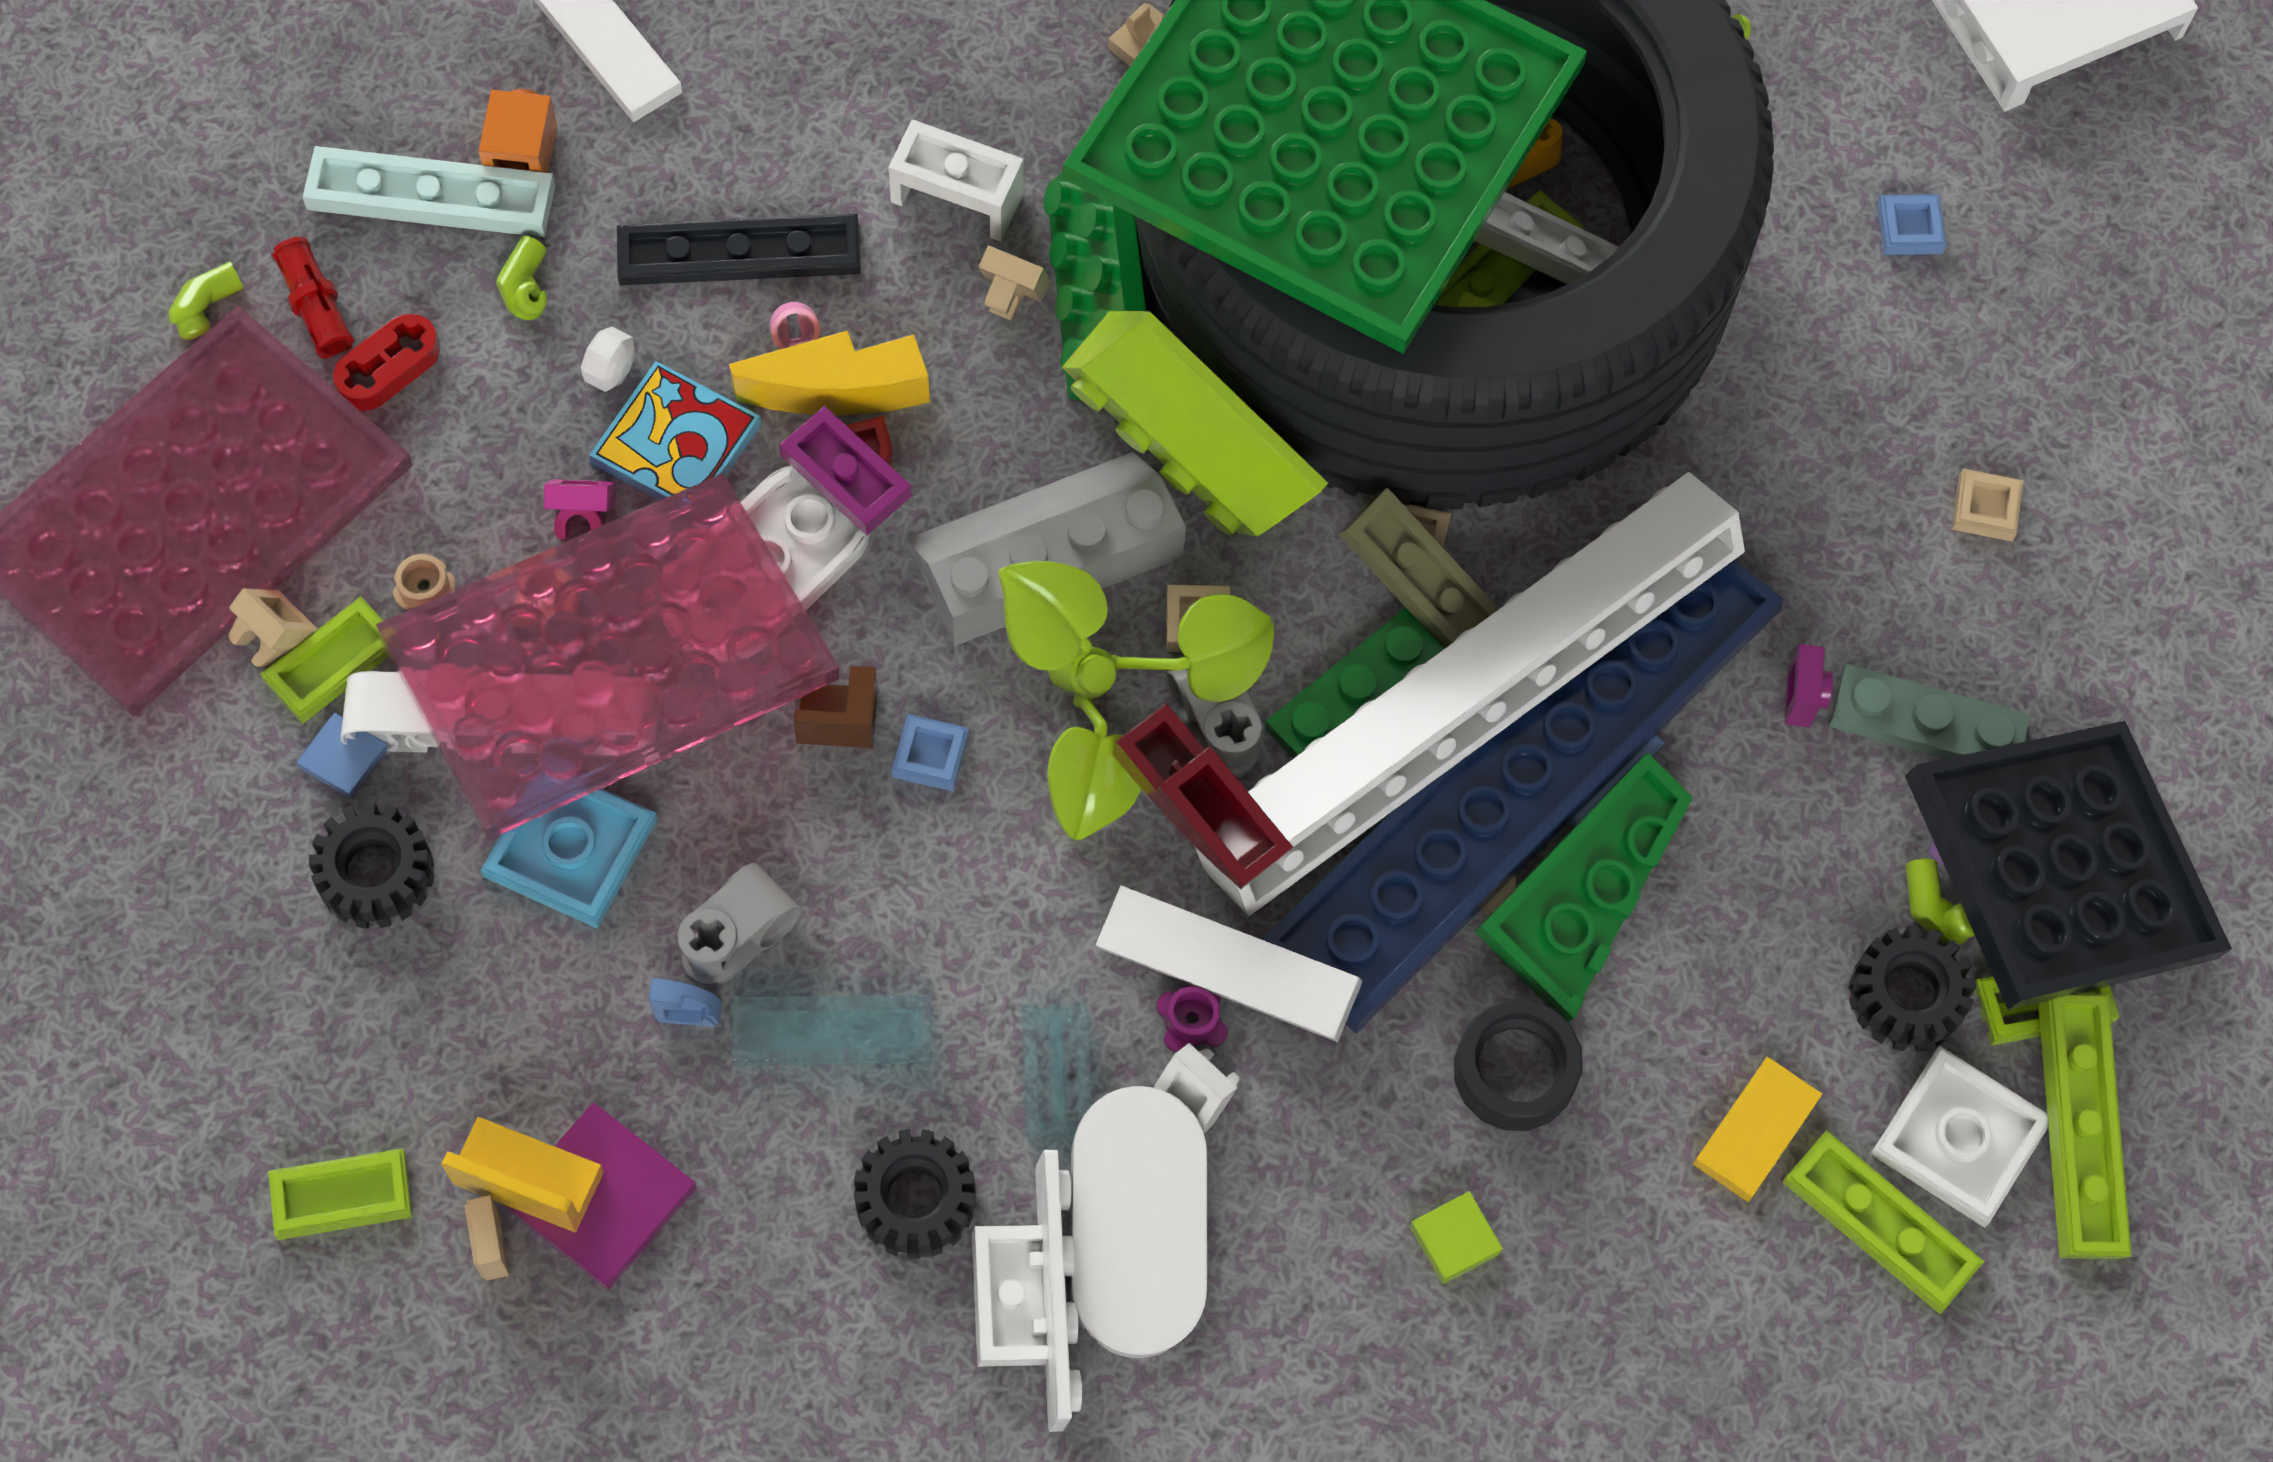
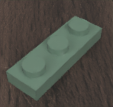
(1921, 715)

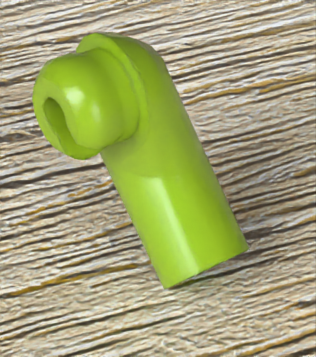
(195, 297)

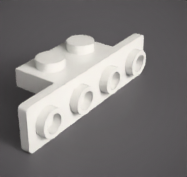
(1023, 1297)

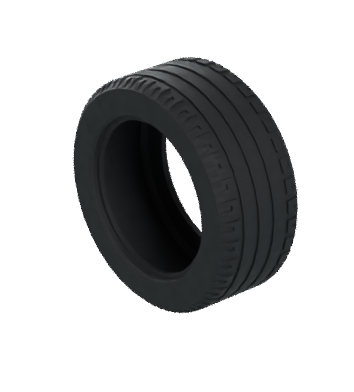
(1541, 385)

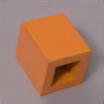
(518, 131)

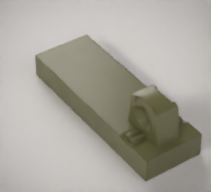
(1416, 568)

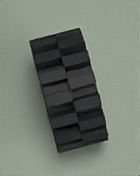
(351, 836)
(1932, 959)
(909, 1155)

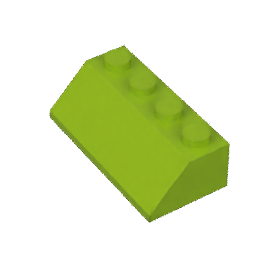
(1190, 423)

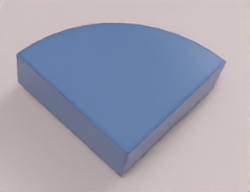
(683, 1003)

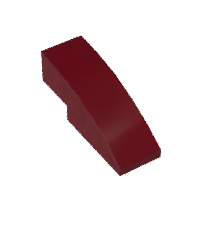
(1201, 797)

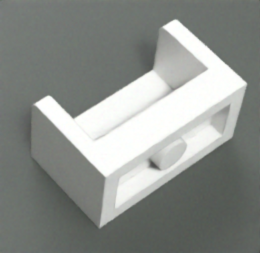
(958, 173)

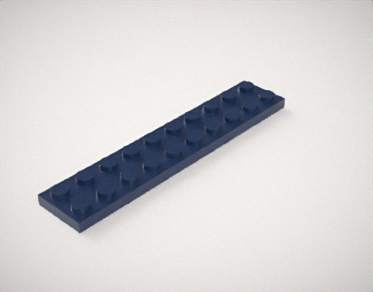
(1501, 804)

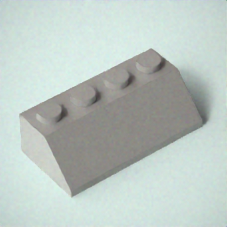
(1101, 520)

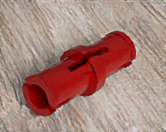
(312, 297)

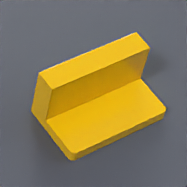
(524, 1174)

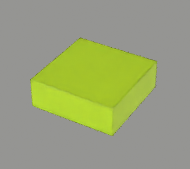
(1456, 1237)

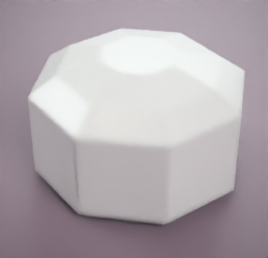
(608, 359)

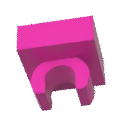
(578, 498)

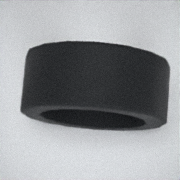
(1538, 1020)

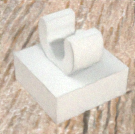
(1198, 1084)

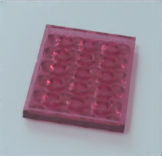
(181, 501)
(606, 654)

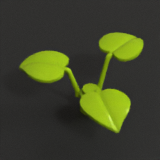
(1048, 622)

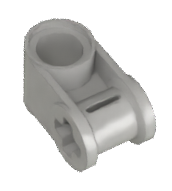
(1212, 720)
(742, 919)

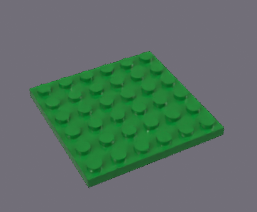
(1329, 141)

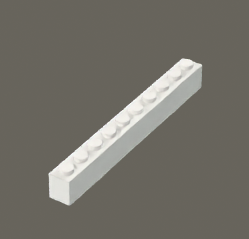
(1489, 679)

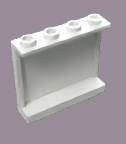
(2035, 40)

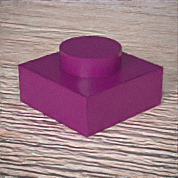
(1807, 686)

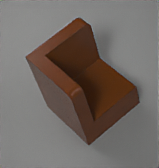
(840, 712)

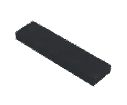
(738, 249)

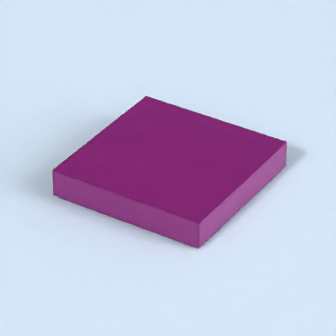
(629, 1204)

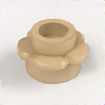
(421, 569)

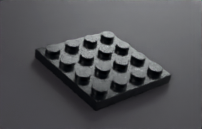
(2067, 864)

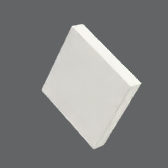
(1962, 1136)

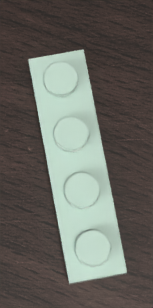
(429, 191)

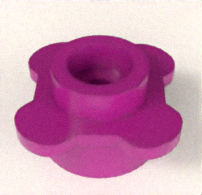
(1191, 1001)

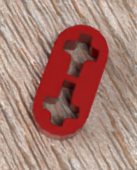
(387, 361)

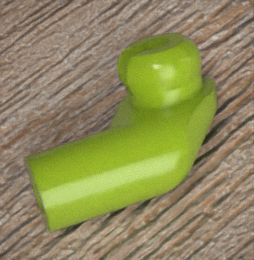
(517, 280)
(1930, 908)

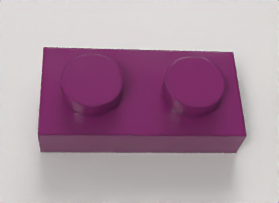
(845, 470)

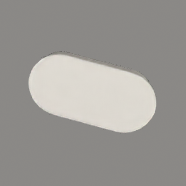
(804, 533)
(1139, 1221)

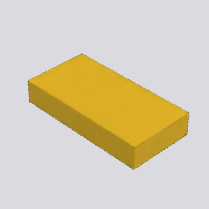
(1757, 1129)

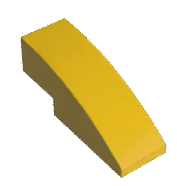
(835, 377)

